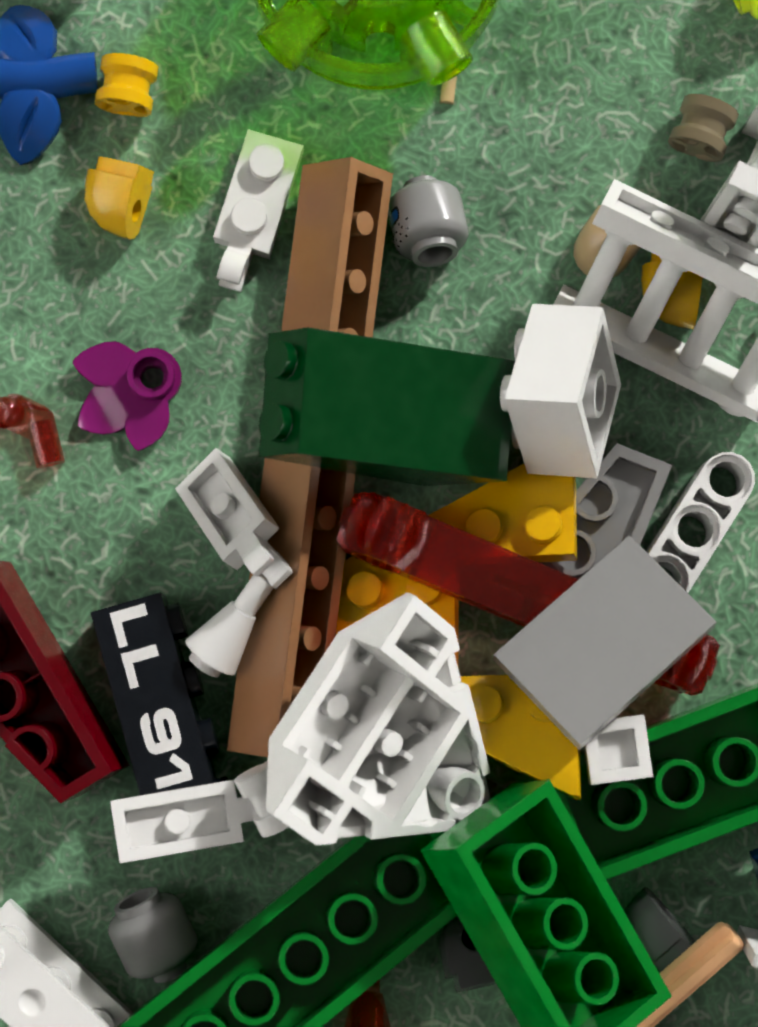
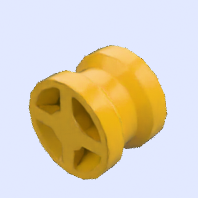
(126, 84)

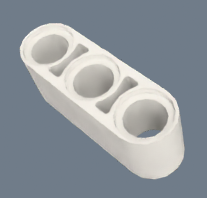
(710, 509)

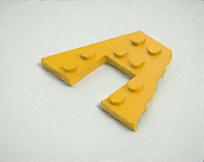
(536, 520)

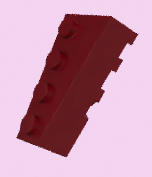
(44, 705)

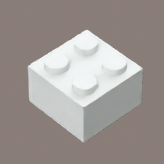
(562, 390)

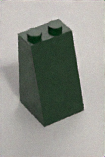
(384, 408)

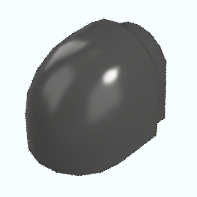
(657, 928)
(462, 959)

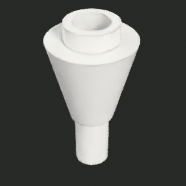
(223, 638)

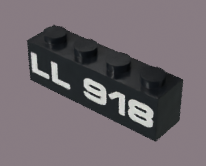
(156, 694)

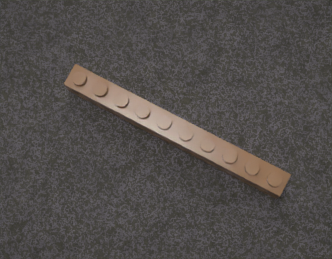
(336, 290)

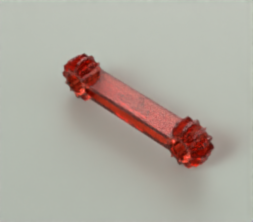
(478, 572)

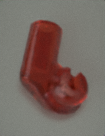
(34, 423)

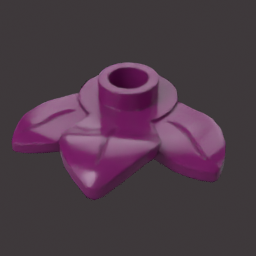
(119, 395)

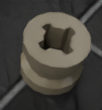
(703, 127)

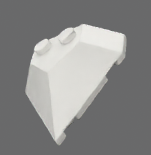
(380, 734)

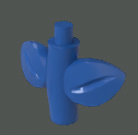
(35, 80)

